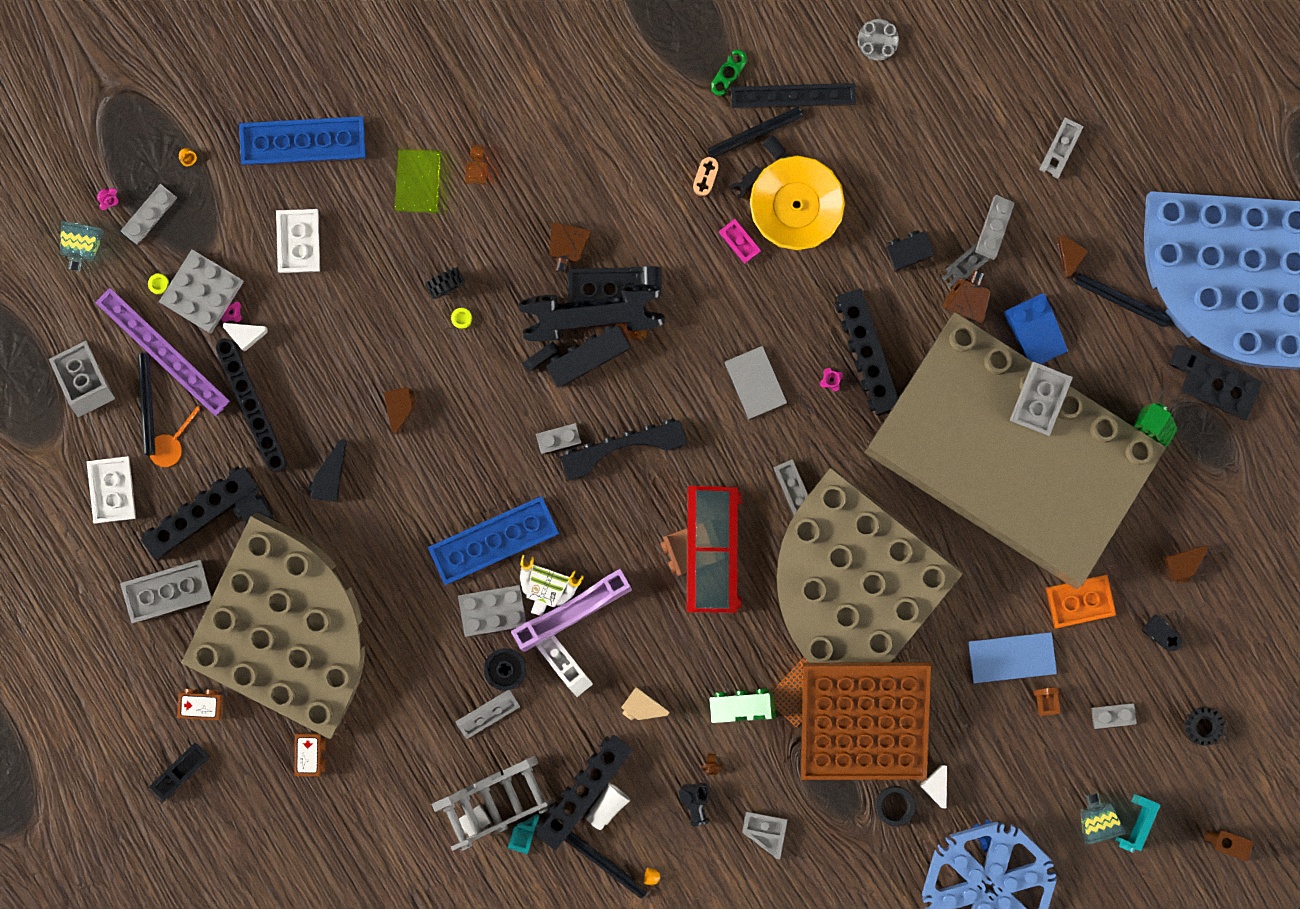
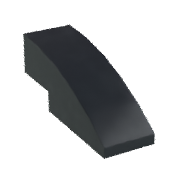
(178, 773)

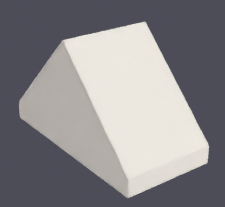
(245, 335)
(936, 785)

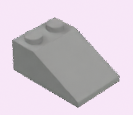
(81, 379)

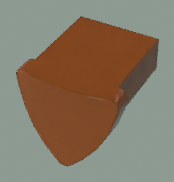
(1047, 701)

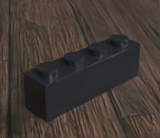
(589, 356)

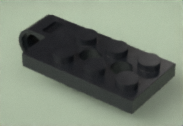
(602, 276)
(1204, 371)

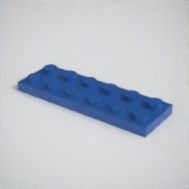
(302, 140)
(493, 540)

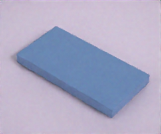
(1012, 657)

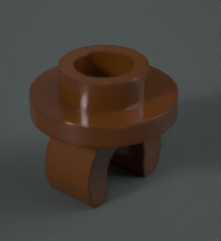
(711, 767)

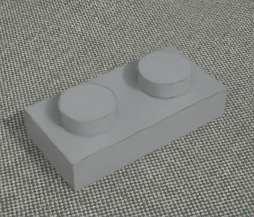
(558, 438)
(1113, 716)

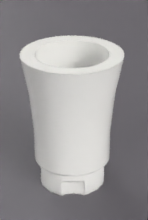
(607, 806)

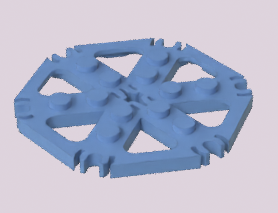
(994, 867)

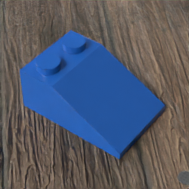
(1036, 329)

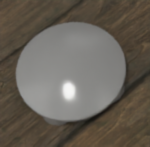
(878, 39)

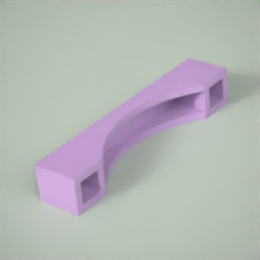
(588, 602)

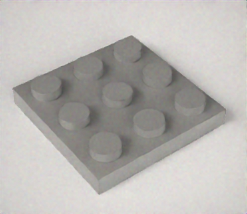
(201, 291)

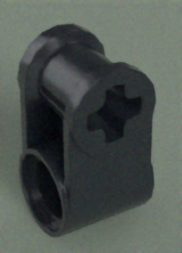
(1159, 631)

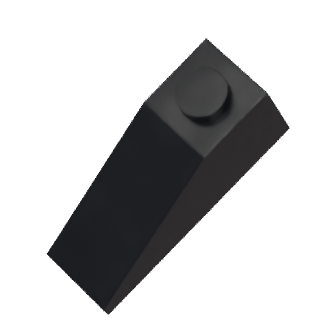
(328, 478)

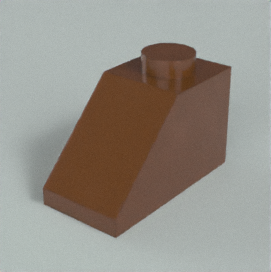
(399, 407)
(1184, 564)

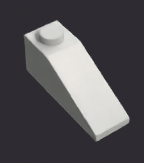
(564, 665)

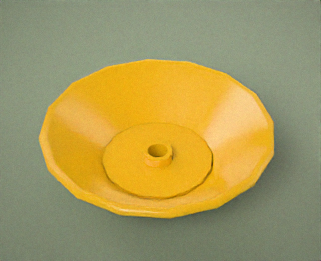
(799, 181)

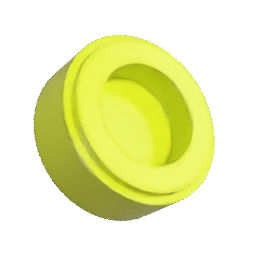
(158, 284)
(461, 318)

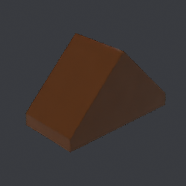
(1070, 255)

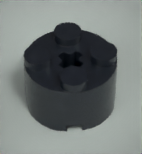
(251, 504)
(494, 664)

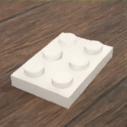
(298, 241)
(111, 490)

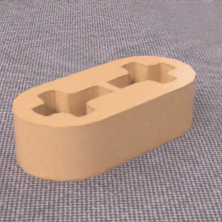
(701, 174)

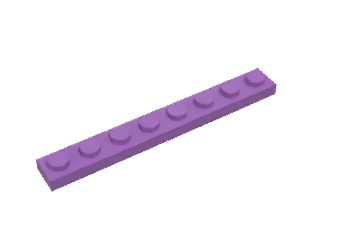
(162, 352)

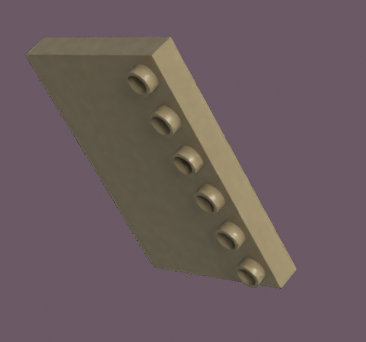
(1033, 491)

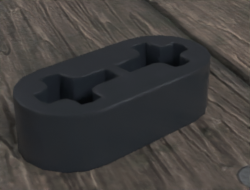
(540, 357)

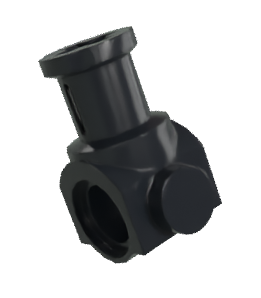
(695, 798)

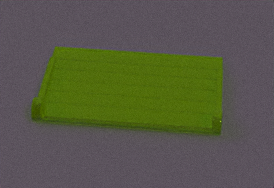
(417, 181)

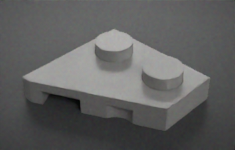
(765, 831)

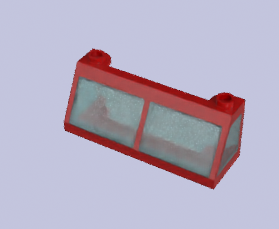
(712, 549)

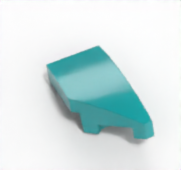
(523, 835)

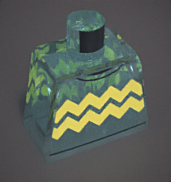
(79, 243)
(1099, 821)

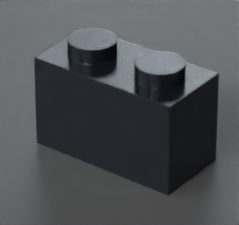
(909, 251)

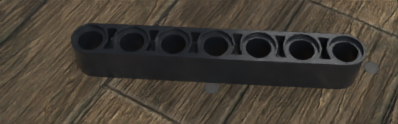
(251, 394)

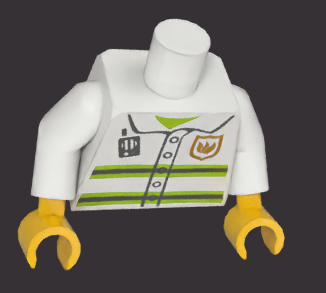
(546, 586)

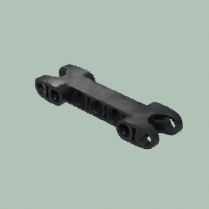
(594, 312)

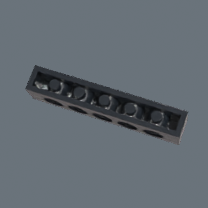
(856, 300)
(152, 539)
(555, 838)

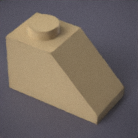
(642, 706)

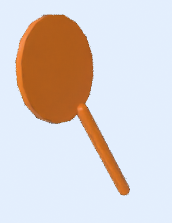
(168, 448)

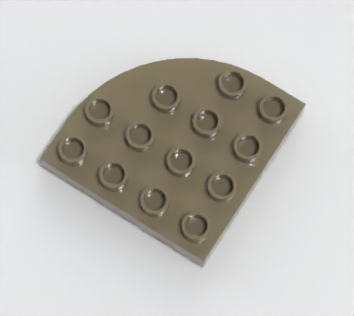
(855, 576)
(282, 628)

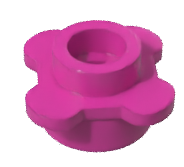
(107, 198)
(236, 313)
(837, 376)

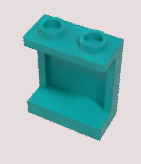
(1142, 825)

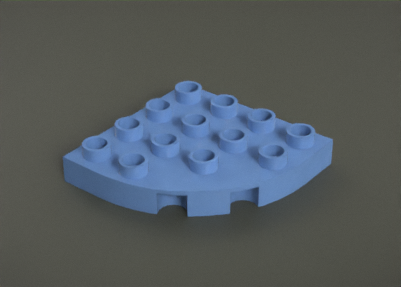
(1229, 273)

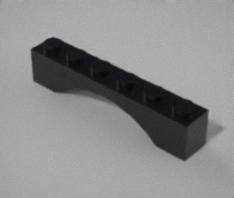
(664, 437)

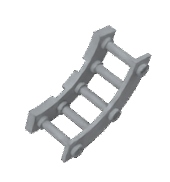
(483, 789)

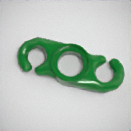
(727, 81)

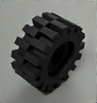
(445, 283)
(1213, 717)

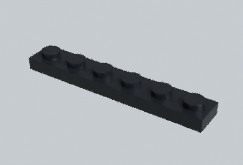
(793, 95)

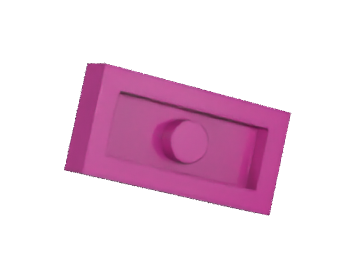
(739, 241)

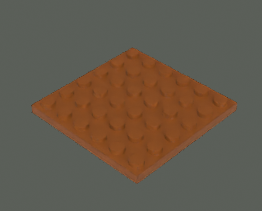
(865, 721)

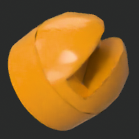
(187, 157)
(651, 877)

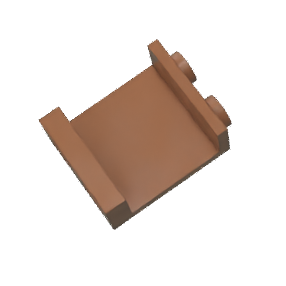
(677, 548)

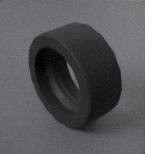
(910, 808)

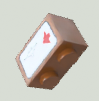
(200, 706)
(309, 754)

